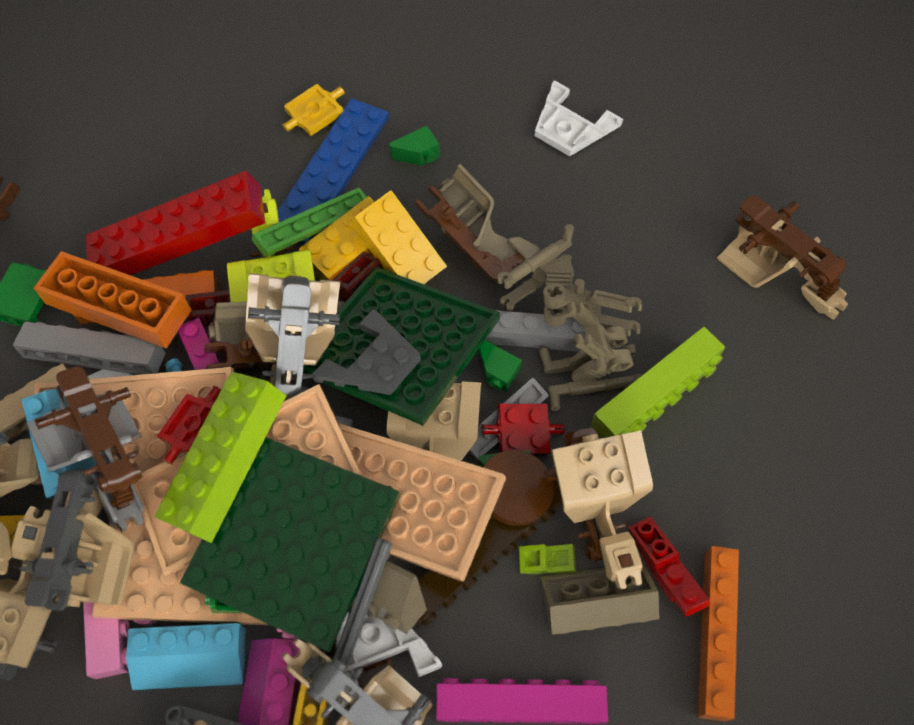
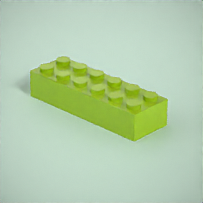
(660, 386)
(221, 456)

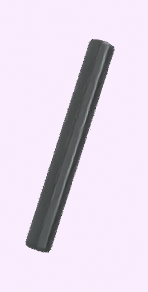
(362, 601)

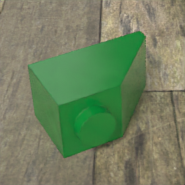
(415, 148)
(498, 366)

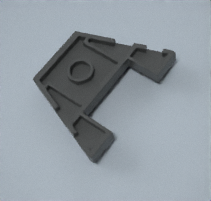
(380, 365)

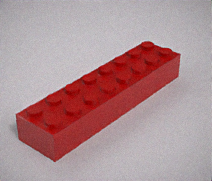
(179, 226)

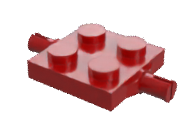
(186, 422)
(523, 428)

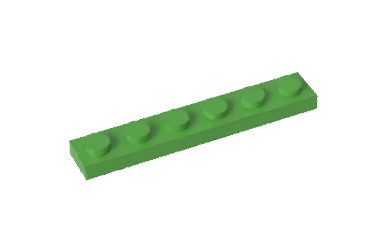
(306, 223)

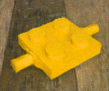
(313, 109)

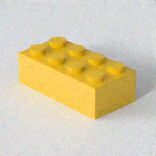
(397, 240)
(337, 245)

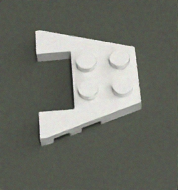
(567, 129)
(380, 642)

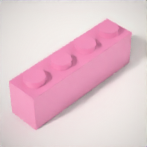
(105, 645)

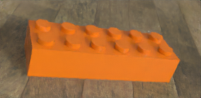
(113, 299)

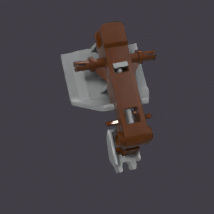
(91, 427)

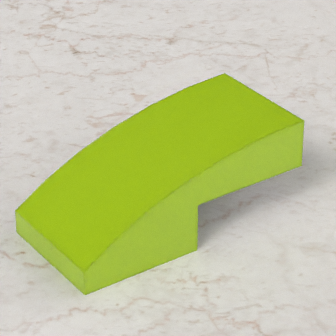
(547, 559)

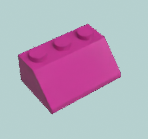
(269, 688)

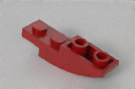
(667, 568)

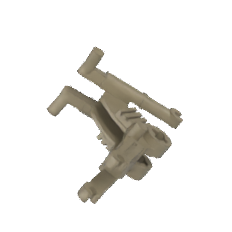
(559, 290)
(593, 360)

